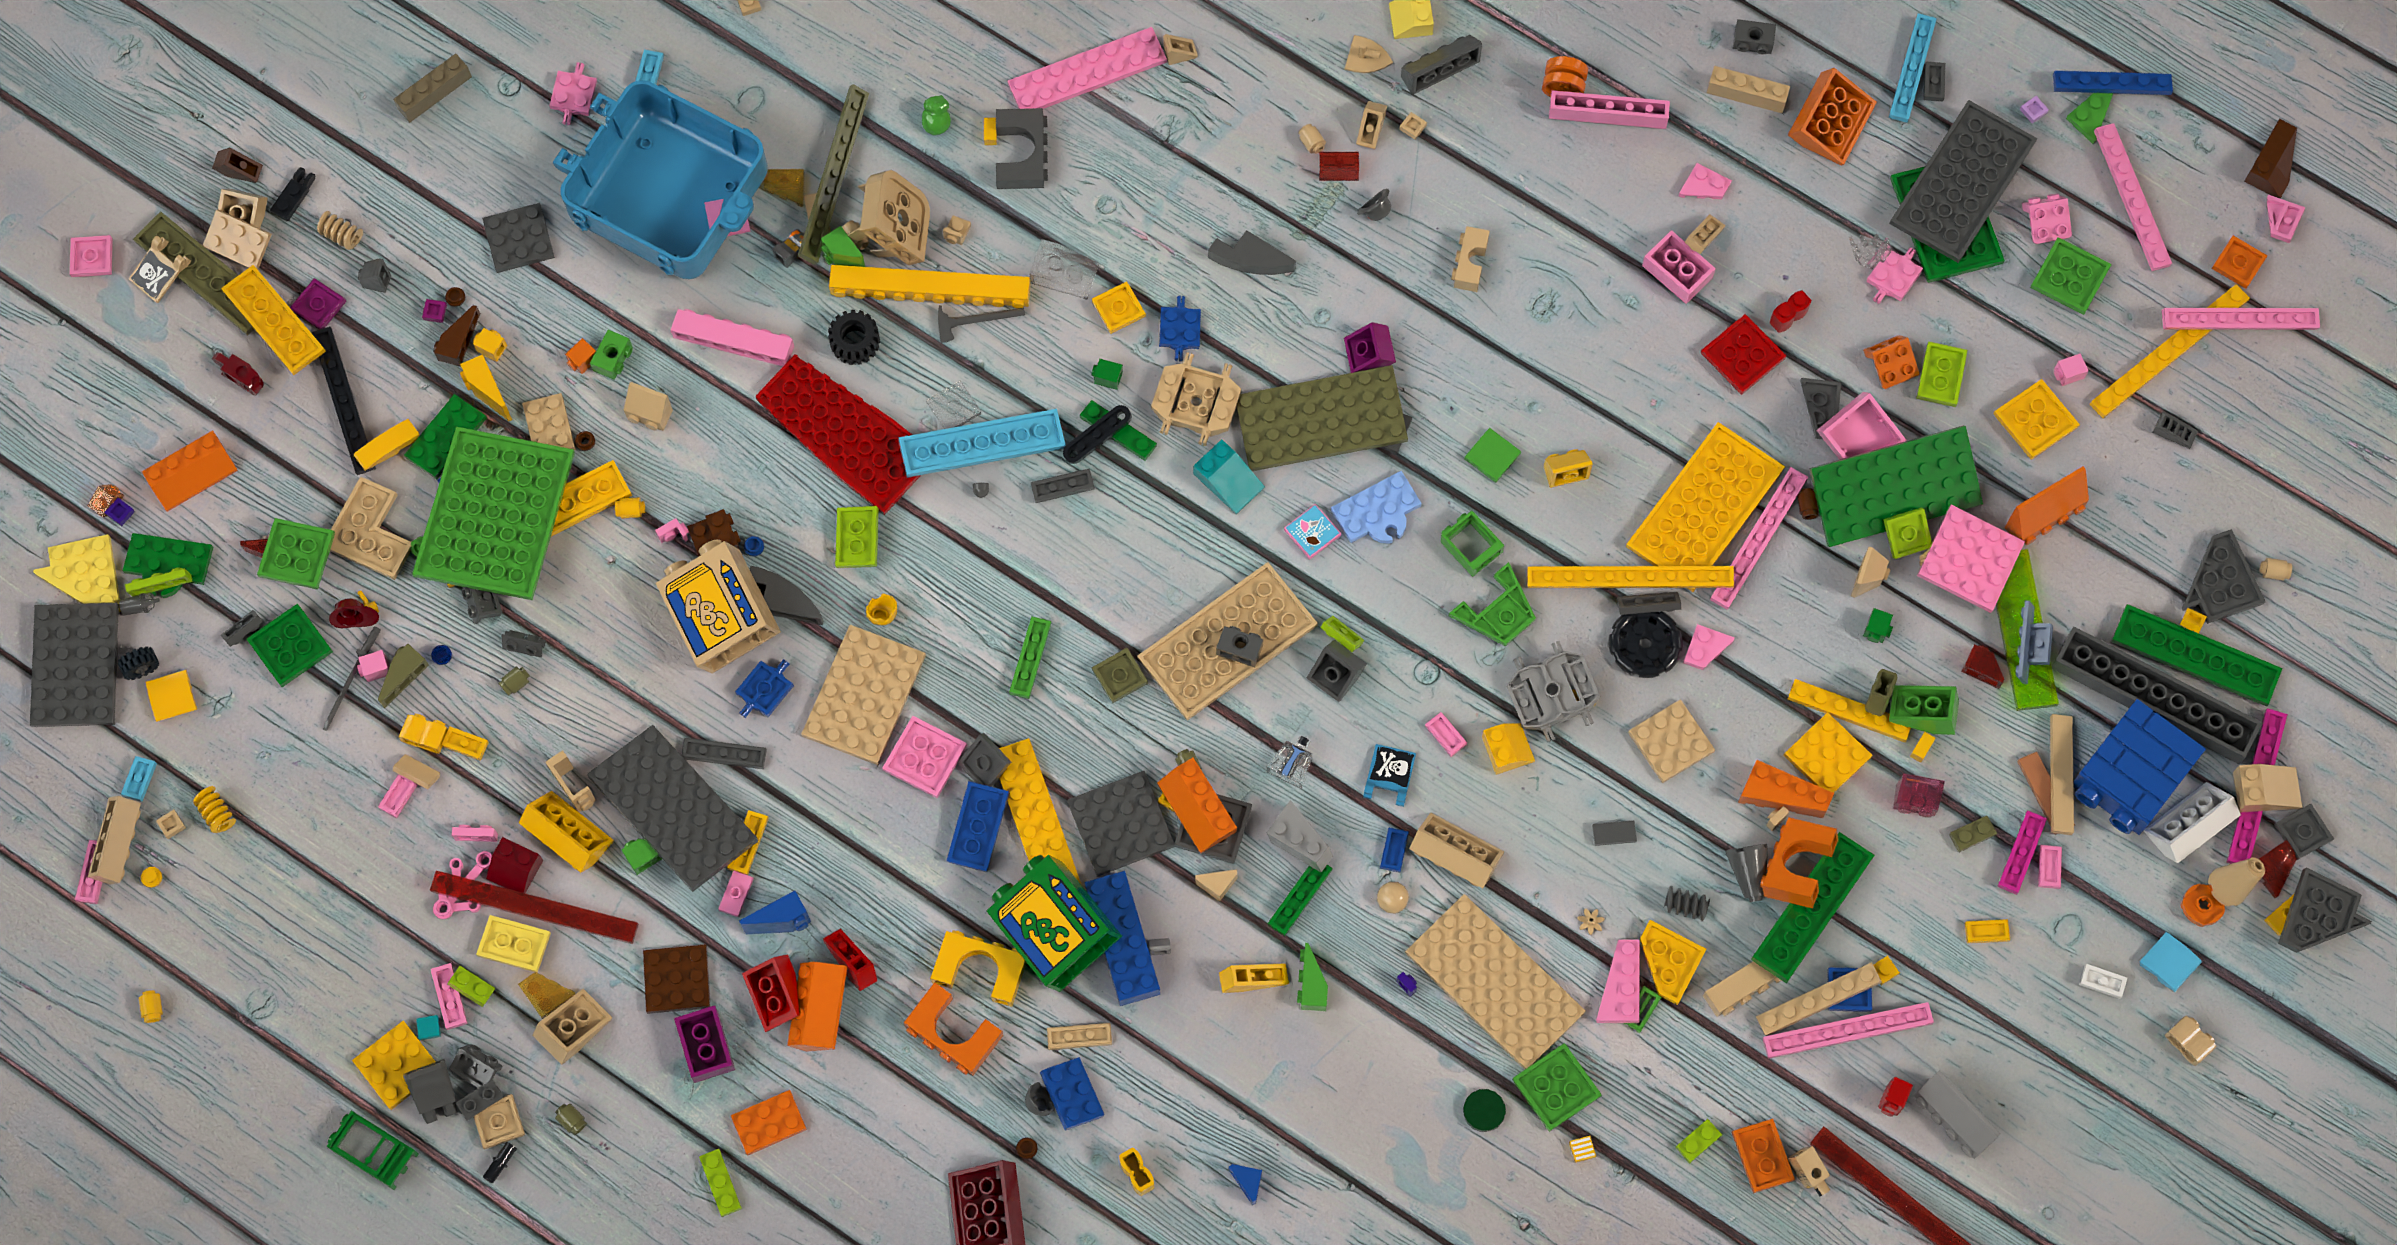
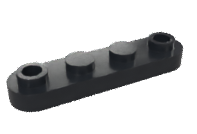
(1097, 434)

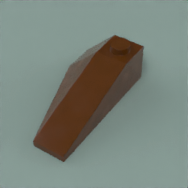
(2274, 163)

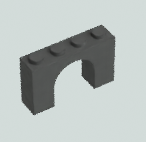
(1030, 172)

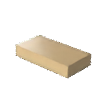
(416, 771)

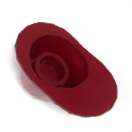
(352, 613)

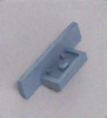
(2035, 643)

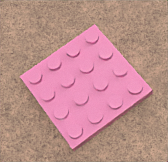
(1970, 558)

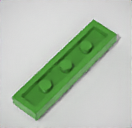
(1030, 657)

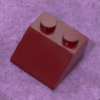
(513, 866)

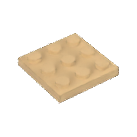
(1671, 741)

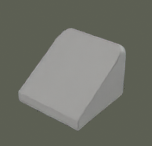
(1159, 946)

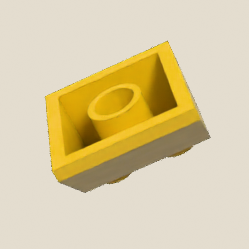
(1567, 467)
(1507, 747)

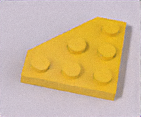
(1670, 960)

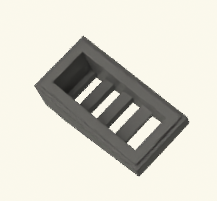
(2172, 436)

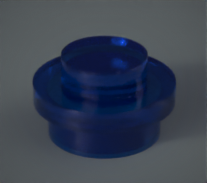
(441, 655)

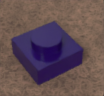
(119, 512)
(1407, 983)

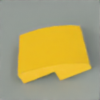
(171, 695)

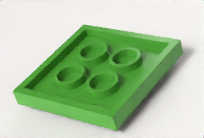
(2070, 276)
(296, 553)
(1556, 1087)

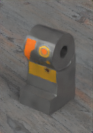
(788, 250)

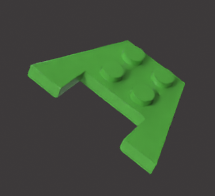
(1503, 617)

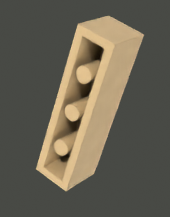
(1748, 89)
(114, 840)
(1738, 988)

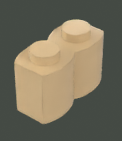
(2191, 1040)

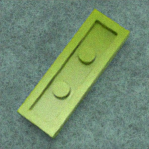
(158, 582)
(720, 1182)

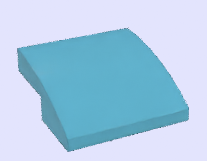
(2170, 962)

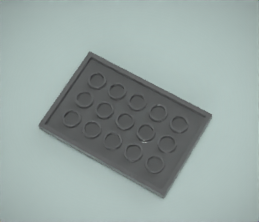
(74, 664)

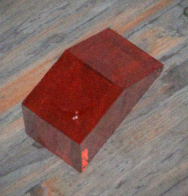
(1983, 666)

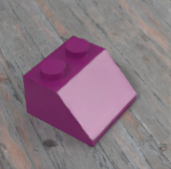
(1369, 348)

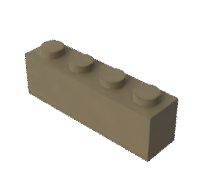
(432, 88)

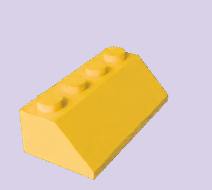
(565, 831)

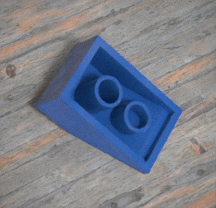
(778, 917)

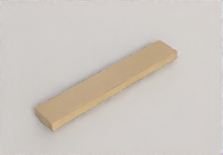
(2061, 774)

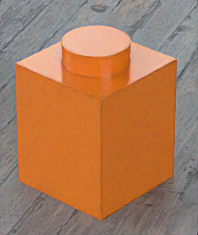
(580, 356)

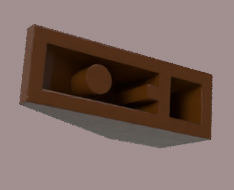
(456, 339)

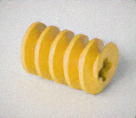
(213, 811)

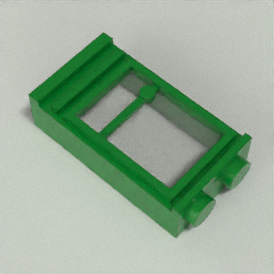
(371, 1149)

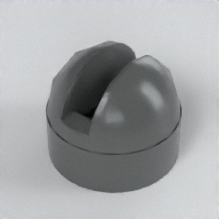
(981, 489)

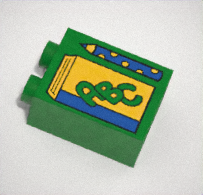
(1052, 922)

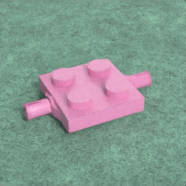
(573, 93)
(1895, 275)

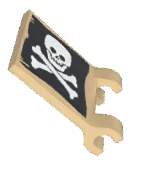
(157, 271)

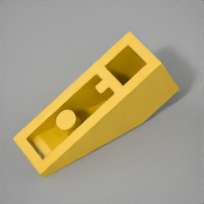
(1253, 977)

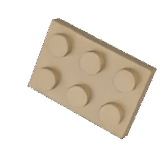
(237, 239)
(549, 421)

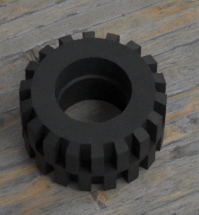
(854, 322)

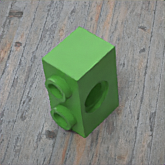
(611, 344)

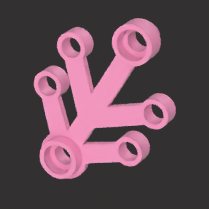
(450, 902)

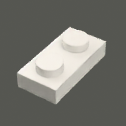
(2103, 981)

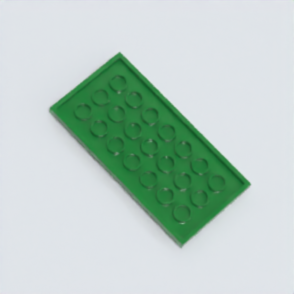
(1885, 482)

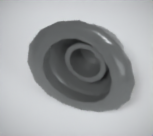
(1377, 206)

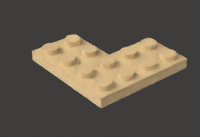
(359, 530)

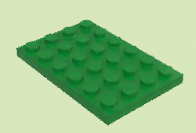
(1981, 254)

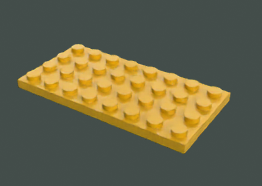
(1706, 502)

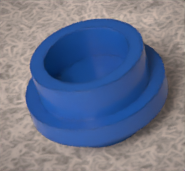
(753, 546)

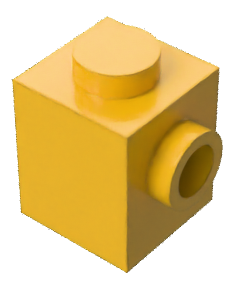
(489, 344)

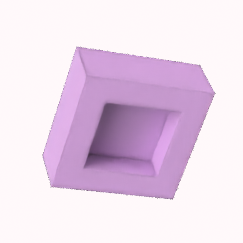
(2034, 109)

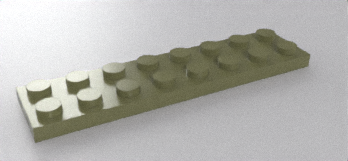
(204, 273)

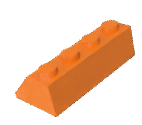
(189, 471)
(1197, 805)
(820, 1002)

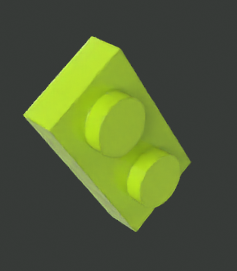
(1342, 633)
(471, 986)
(1698, 1141)

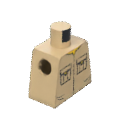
(1803, 1164)

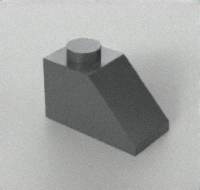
(374, 275)

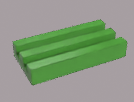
(1650, 994)

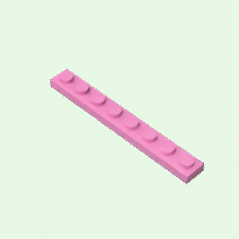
(2132, 197)
(2241, 318)
(1761, 535)
(1848, 1030)

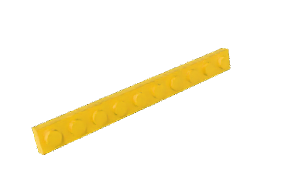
(2161, 358)
(1631, 577)

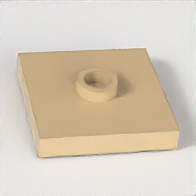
(499, 1123)

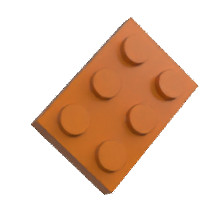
(768, 1122)
(1763, 1156)

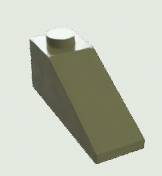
(404, 669)

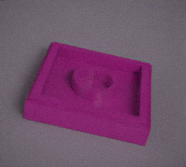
(318, 304)

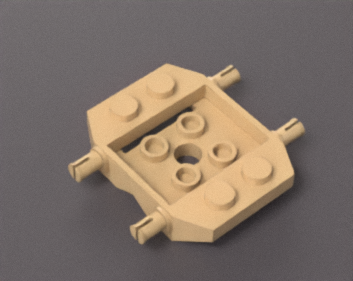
(1200, 385)

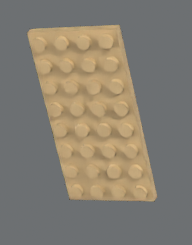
(1186, 658)
(1495, 982)

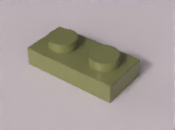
(1973, 834)

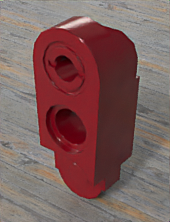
(239, 372)

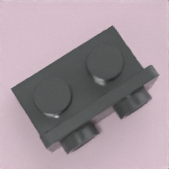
(481, 604)
(474, 1065)

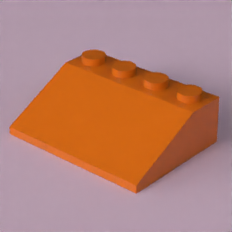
(1832, 116)
(2049, 507)

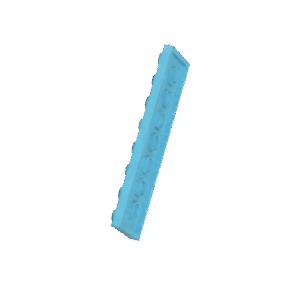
(981, 443)

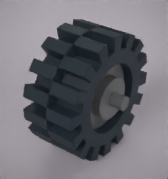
(138, 663)

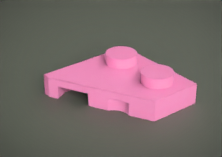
(1705, 184)

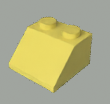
(1411, 18)

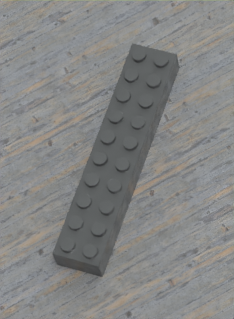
(2128, 679)

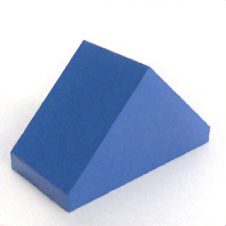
(1248, 1180)

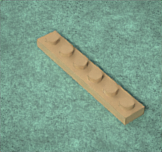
(1818, 999)

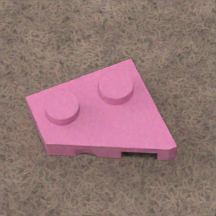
(2283, 218)
(1706, 646)

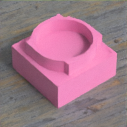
(1860, 428)

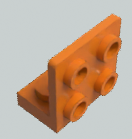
(1893, 361)

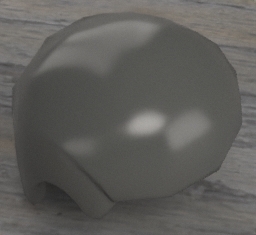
(1038, 1100)

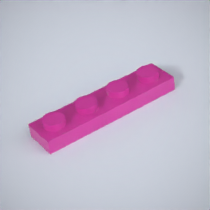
(2022, 852)

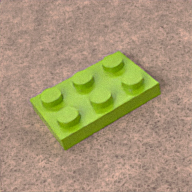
(1941, 374)
(856, 537)

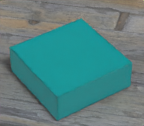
(428, 1027)

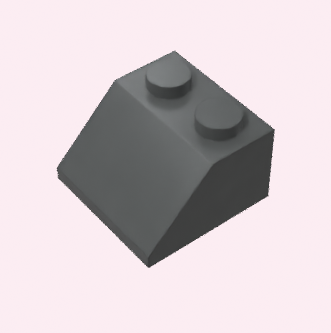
(1336, 670)

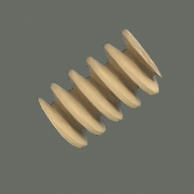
(339, 231)

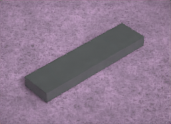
(724, 753)

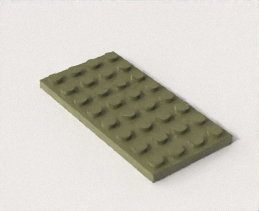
(1321, 418)

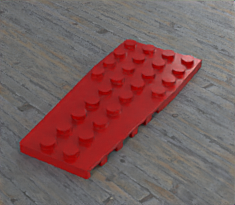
(841, 431)

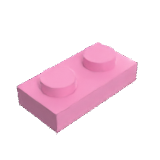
(482, 834)

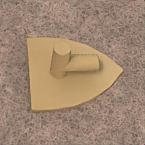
(1366, 56)

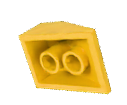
(481, 381)

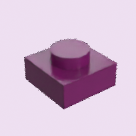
(434, 311)

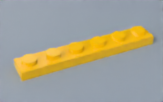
(1845, 709)

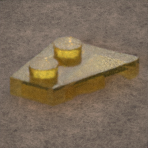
(786, 184)
(544, 993)

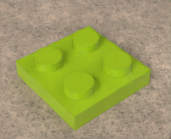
(1908, 533)

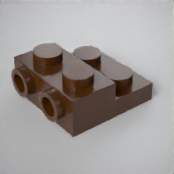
(714, 527)

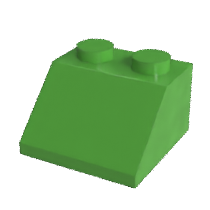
(840, 249)

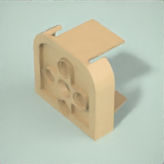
(883, 199)

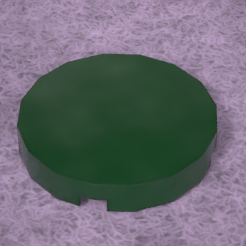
(1484, 1110)

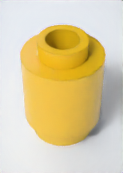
(629, 508)
(150, 1006)

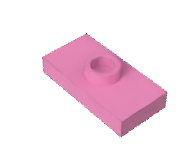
(736, 894)

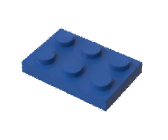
(1072, 1093)

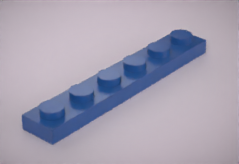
(2112, 82)

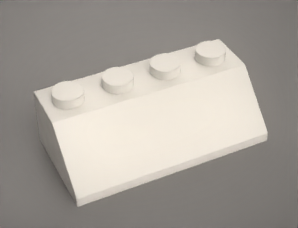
(2192, 822)

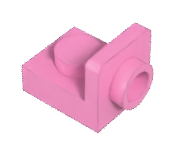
(670, 530)

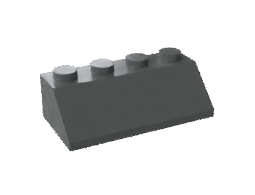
(1441, 64)

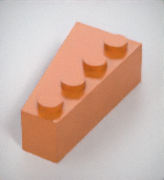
(1777, 788)

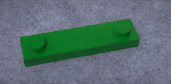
(1126, 437)
(1298, 899)

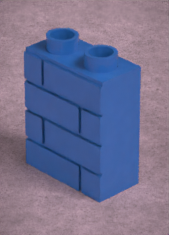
(2137, 768)

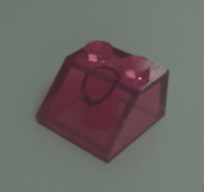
(1918, 795)

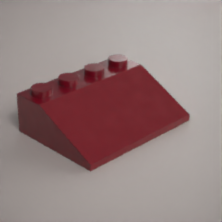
(987, 1205)

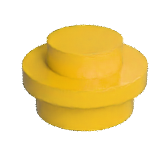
(151, 877)

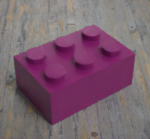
(704, 1044)

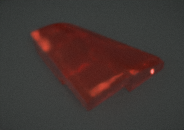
(2278, 866)

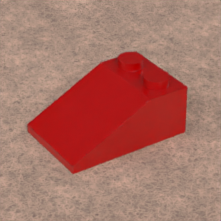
(773, 991)

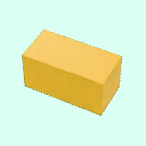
(990, 133)
(1922, 747)

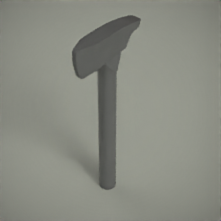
(946, 323)

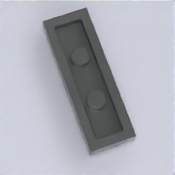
(1062, 485)
(1649, 603)

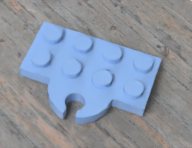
(1377, 510)

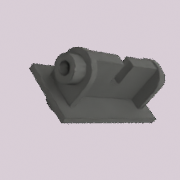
(515, 642)
(479, 1099)

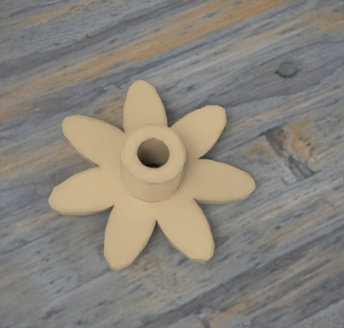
(1587, 923)

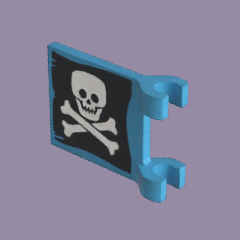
(1390, 771)

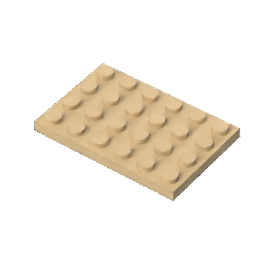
(863, 694)

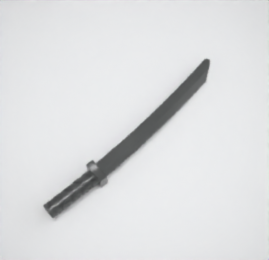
(364, 651)

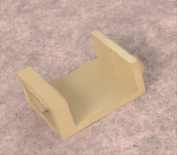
(559, 766)

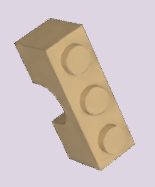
(1473, 243)

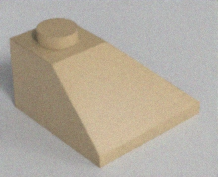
(1871, 572)

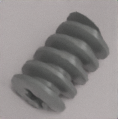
(1686, 903)

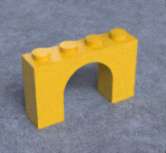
(958, 948)

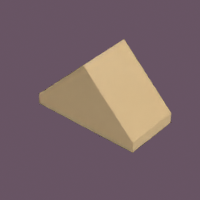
(1178, 49)
(1216, 883)

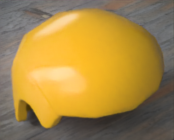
(882, 610)

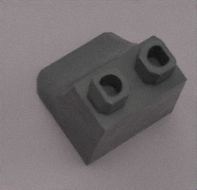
(431, 1089)

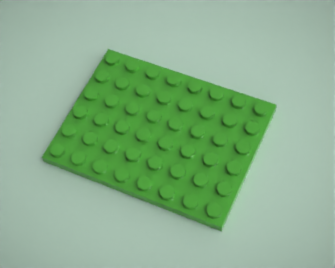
(493, 513)

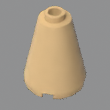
(2235, 881)

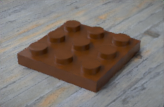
(676, 979)

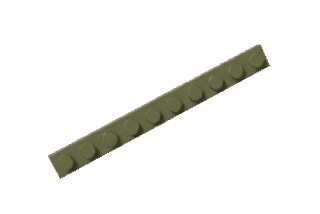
(833, 174)

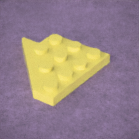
(83, 570)

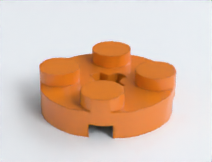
(2192, 910)

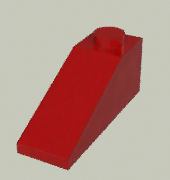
(859, 967)

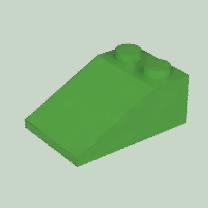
(1925, 708)

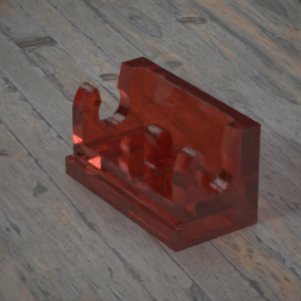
(1338, 166)

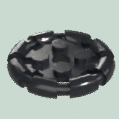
(1642, 655)

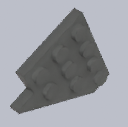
(2223, 581)
(2320, 912)

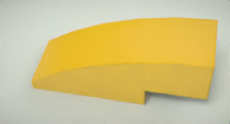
(387, 444)

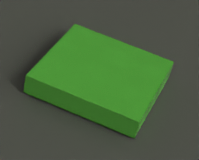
(1492, 455)

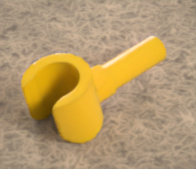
(366, 603)

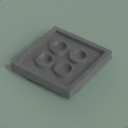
(518, 238)
(1229, 847)

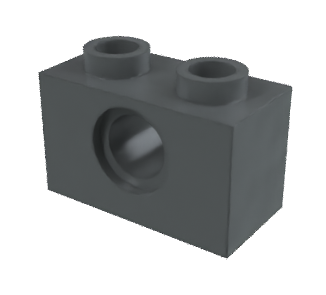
(1762, 31)
(1247, 655)

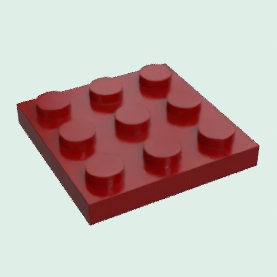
(1743, 354)

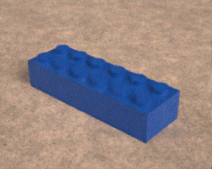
(1129, 956)

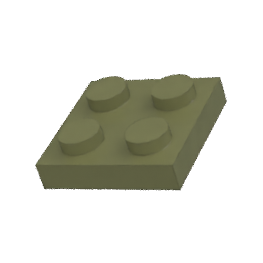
(1119, 675)

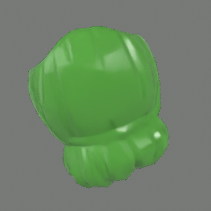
(936, 115)

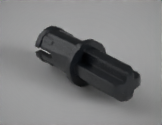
(499, 1162)

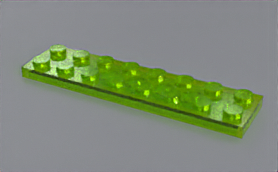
(2019, 587)

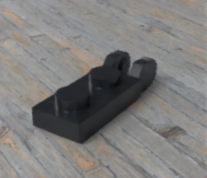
(292, 195)

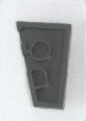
(1821, 400)

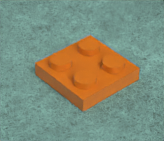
(2239, 262)

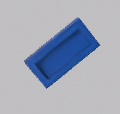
(1394, 850)

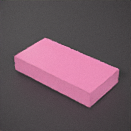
(1446, 734)
(397, 796)
(2050, 866)

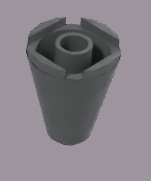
(1749, 867)

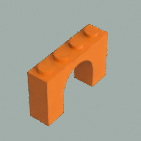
(1795, 838)
(966, 1055)

